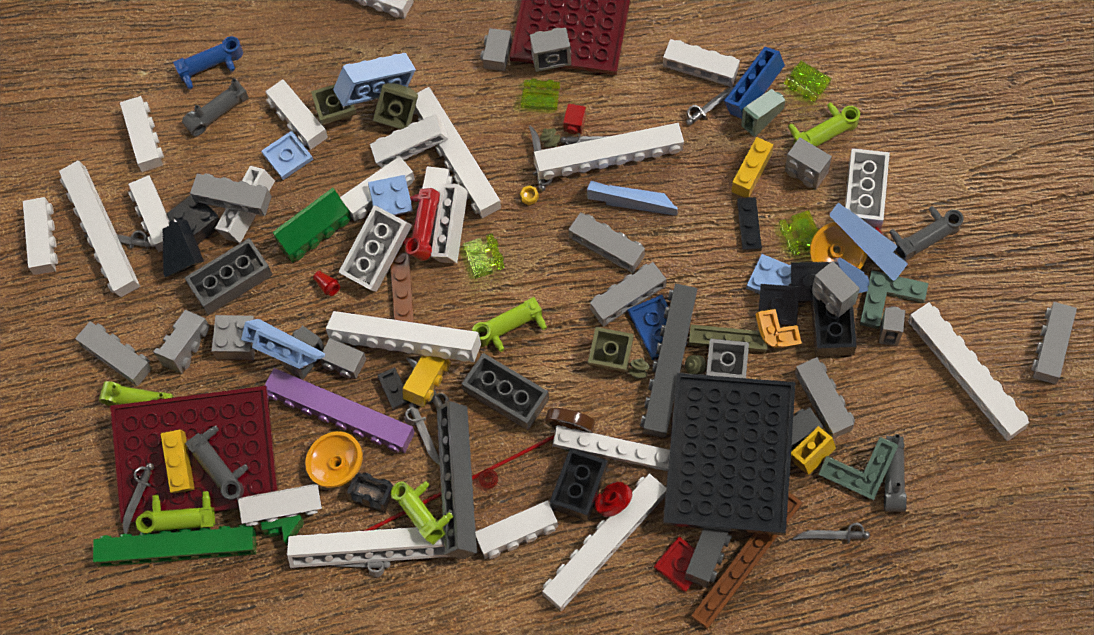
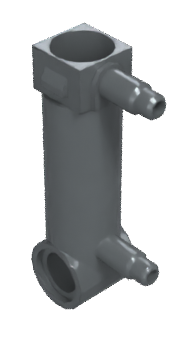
(198, 120)
(928, 235)
(214, 464)
(895, 495)

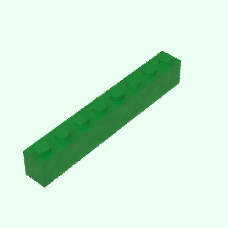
(174, 546)

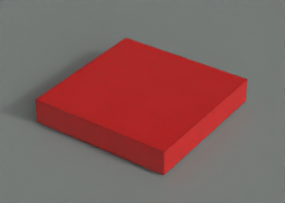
(676, 562)

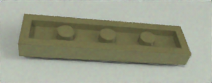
(701, 336)

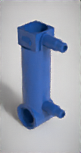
(208, 59)

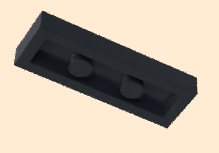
(749, 224)

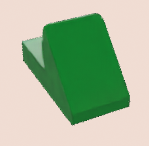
(289, 526)

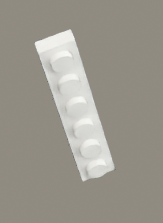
(611, 448)

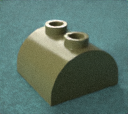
(395, 105)
(329, 106)
(611, 349)

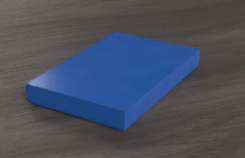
(648, 322)

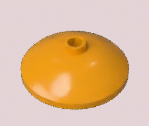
(831, 236)
(327, 453)

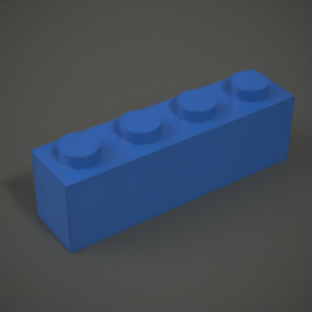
(755, 81)

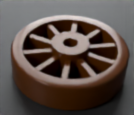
(569, 419)

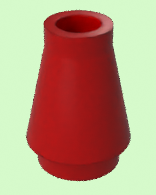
(328, 284)

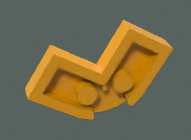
(773, 334)

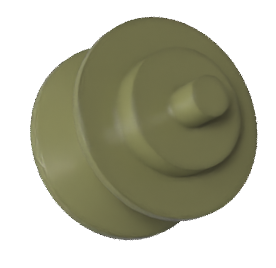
(550, 137)
(695, 364)
(638, 368)

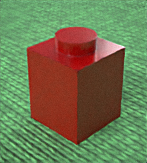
(574, 119)

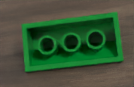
(312, 225)

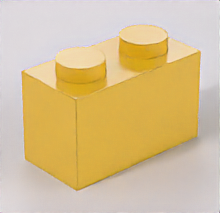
(813, 450)

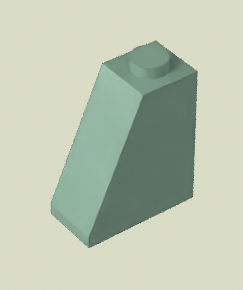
(762, 111)

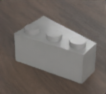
(183, 342)

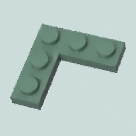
(883, 285)
(864, 482)

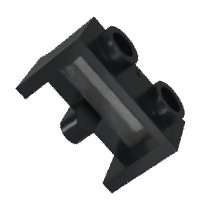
(370, 492)

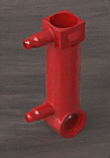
(419, 243)

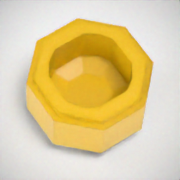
(529, 195)

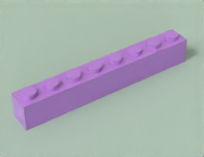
(339, 410)

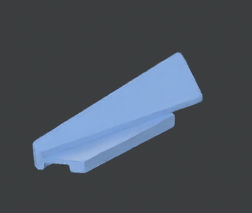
(631, 198)
(870, 240)
(279, 344)

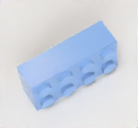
(365, 79)

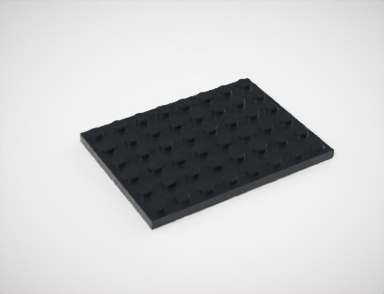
(730, 454)

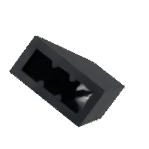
(179, 248)

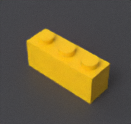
(752, 168)
(424, 379)
(177, 461)

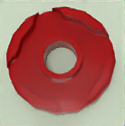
(621, 498)

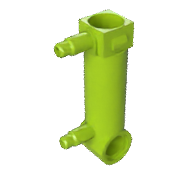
(830, 127)
(508, 321)
(115, 394)
(418, 512)
(178, 518)

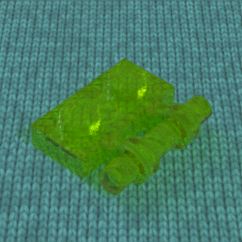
(811, 78)
(540, 99)
(805, 228)
(477, 256)

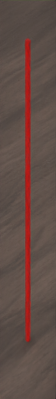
(473, 477)

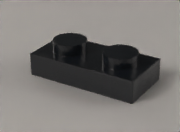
(393, 388)

